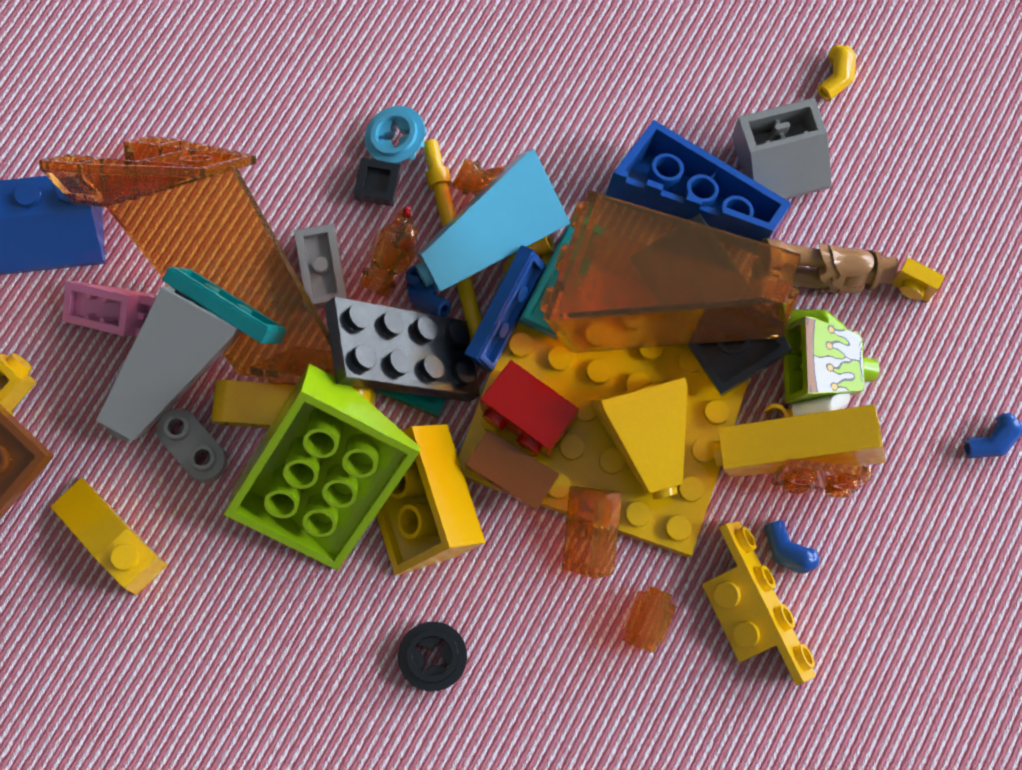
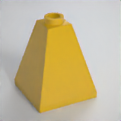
(649, 432)

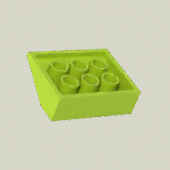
(321, 470)

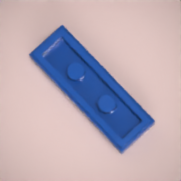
(505, 309)

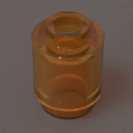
(649, 619)

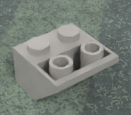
(785, 148)

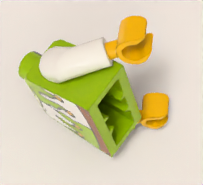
(823, 364)

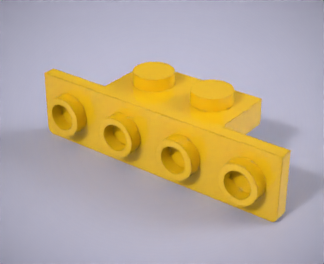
(751, 610)

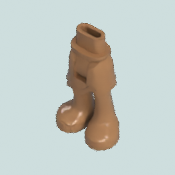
(839, 268)

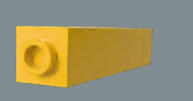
(832, 436)

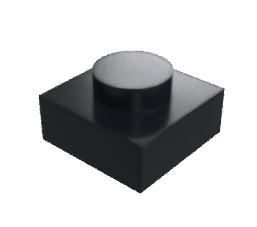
(377, 182)

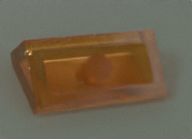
(591, 531)

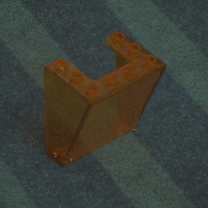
(664, 282)

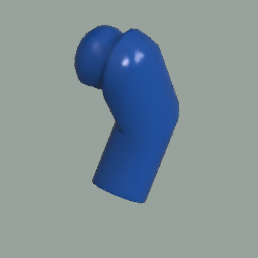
(425, 297)
(1000, 441)
(787, 553)

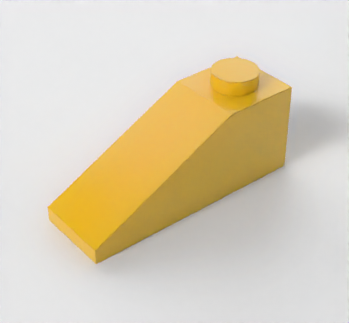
(108, 537)

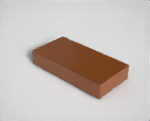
(512, 470)

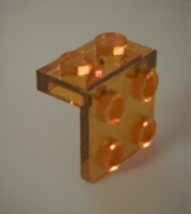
(835, 479)

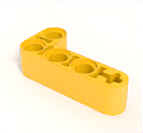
(256, 402)

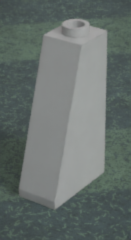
(165, 361)

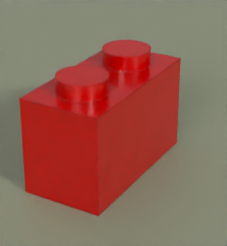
(528, 410)

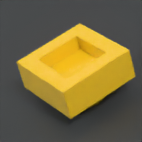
(917, 280)

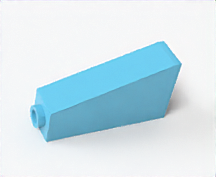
(504, 215)

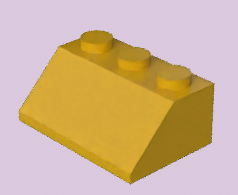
(431, 507)

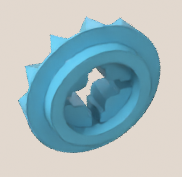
(383, 128)

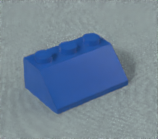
(46, 229)

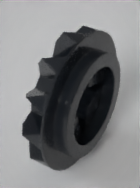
(428, 636)

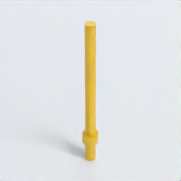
(439, 182)

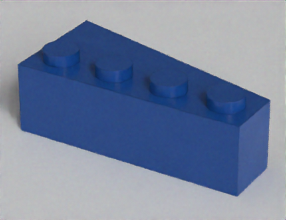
(687, 181)

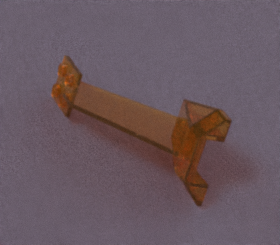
(196, 212)

